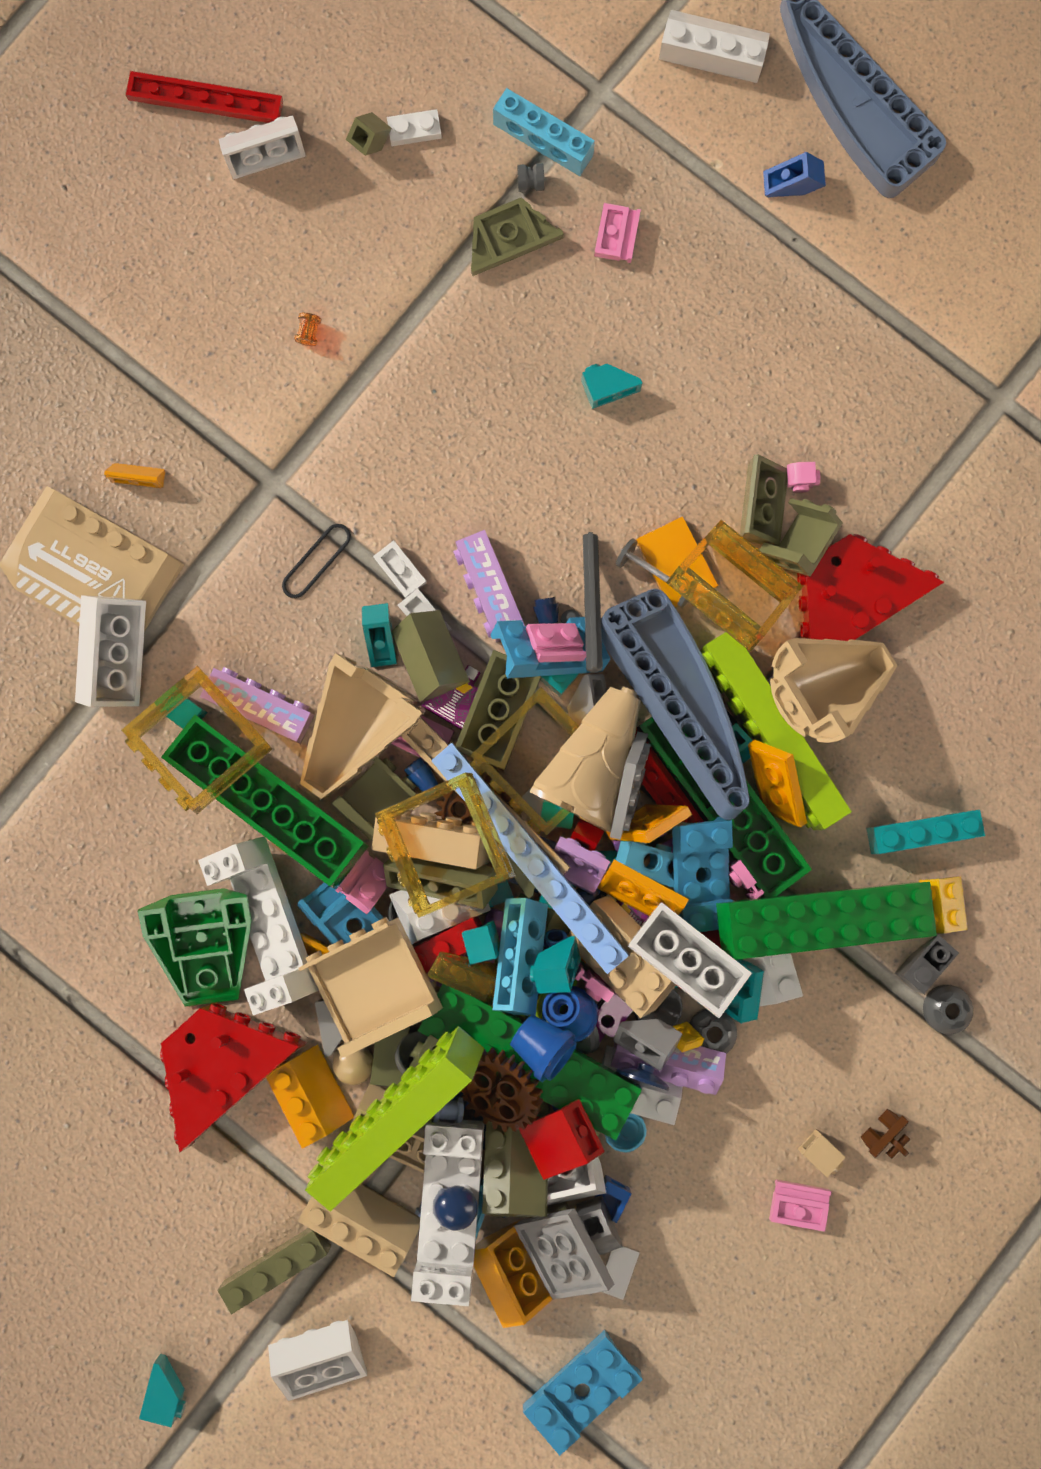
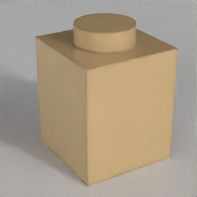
(822, 1154)

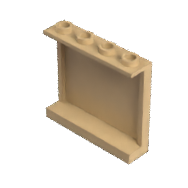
(373, 985)

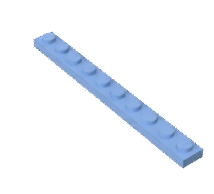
(539, 867)

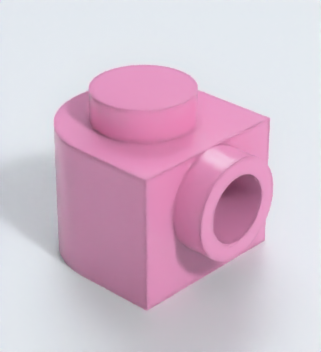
(802, 476)

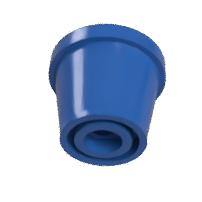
(581, 1013)
(543, 1047)

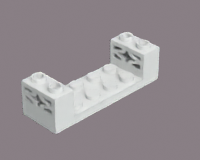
(272, 927)
(447, 1256)

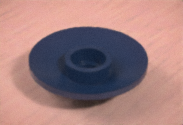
(644, 1074)

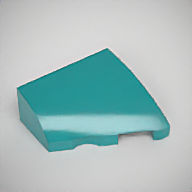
(747, 1001)

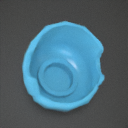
(631, 1135)

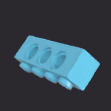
(543, 132)
(633, 855)
(520, 943)

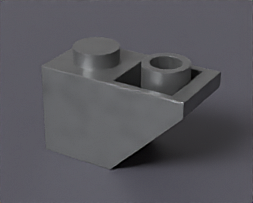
(927, 964)
(599, 1224)

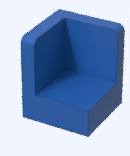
(615, 1197)

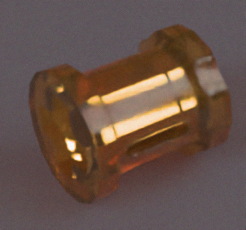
(307, 329)

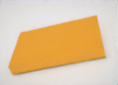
(667, 549)
(778, 782)
(653, 821)
(639, 890)

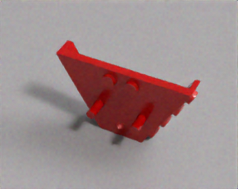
(859, 592)
(219, 1067)

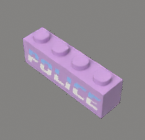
(487, 580)
(262, 707)
(694, 1069)

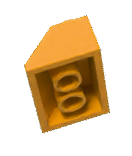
(310, 1096)
(510, 1277)

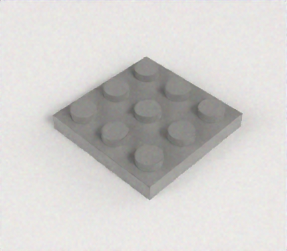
(630, 785)
(564, 1254)

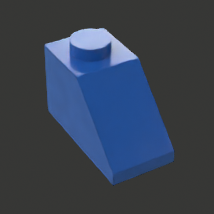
(795, 176)

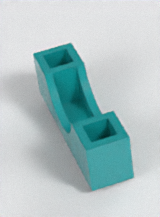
(925, 832)

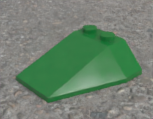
(200, 942)

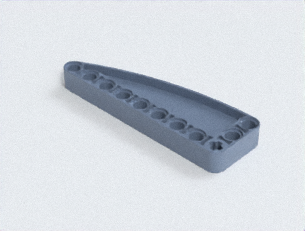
(858, 116)
(685, 687)

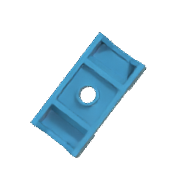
(522, 658)
(697, 847)
(332, 911)
(562, 1413)

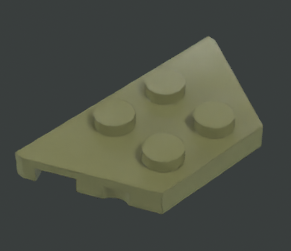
(508, 234)

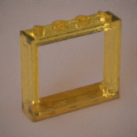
(752, 564)
(162, 707)
(499, 784)
(399, 854)

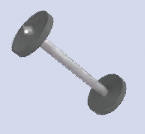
(627, 553)

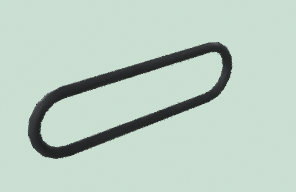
(325, 566)

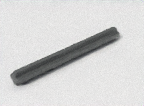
(592, 603)

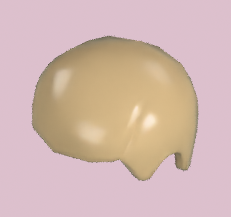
(353, 1068)

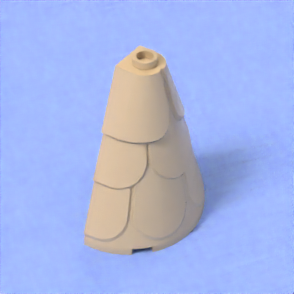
(828, 684)
(353, 725)
(592, 761)

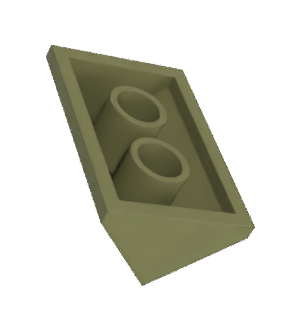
(764, 501)
(429, 654)

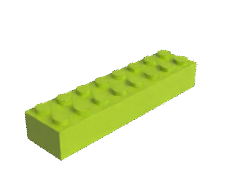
(753, 701)
(394, 1118)

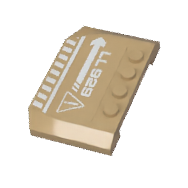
(76, 553)

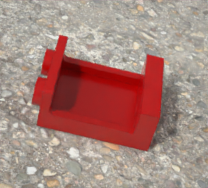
(562, 1140)

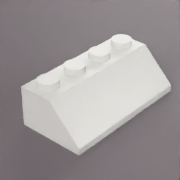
(714, 46)
(110, 651)
(689, 959)

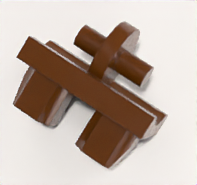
(895, 1126)

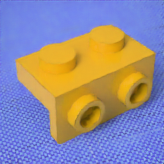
(948, 904)

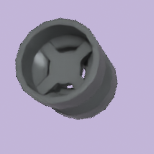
(530, 177)

